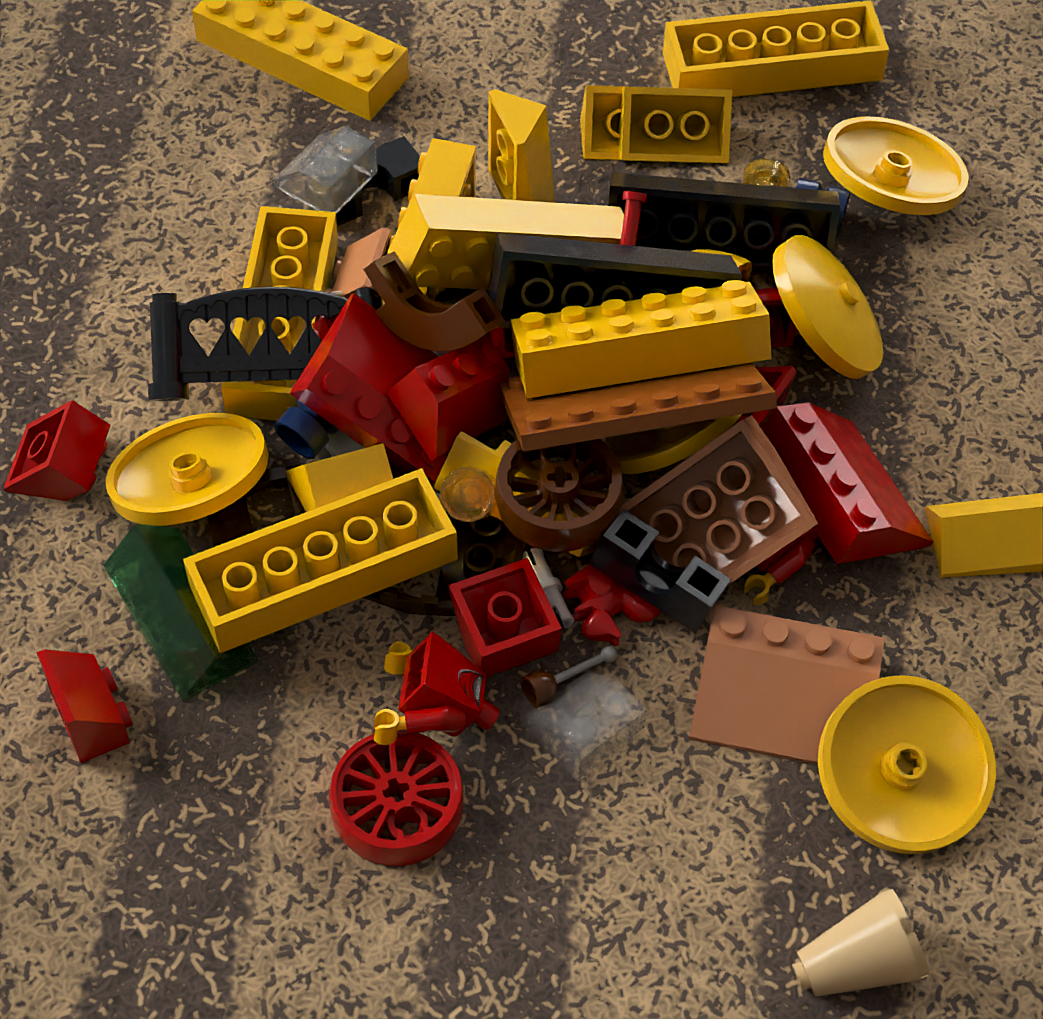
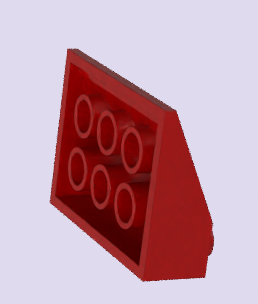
(350, 383)
(843, 485)

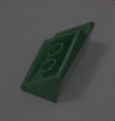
(157, 595)

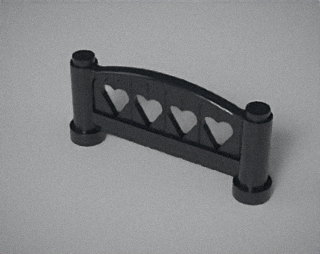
(181, 360)

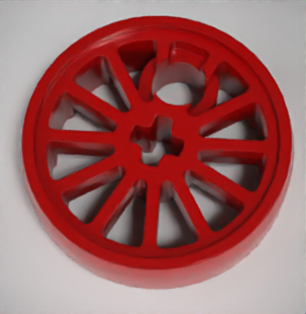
(401, 848)

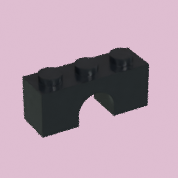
(396, 168)
(631, 559)

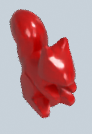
(601, 601)

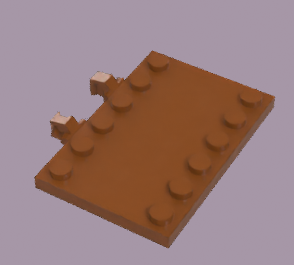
(634, 405)

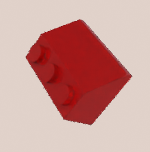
(453, 396)

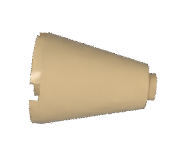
(863, 951)

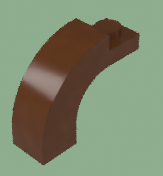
(423, 320)

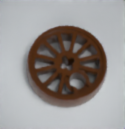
(545, 494)

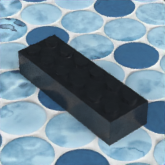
(727, 215)
(561, 273)

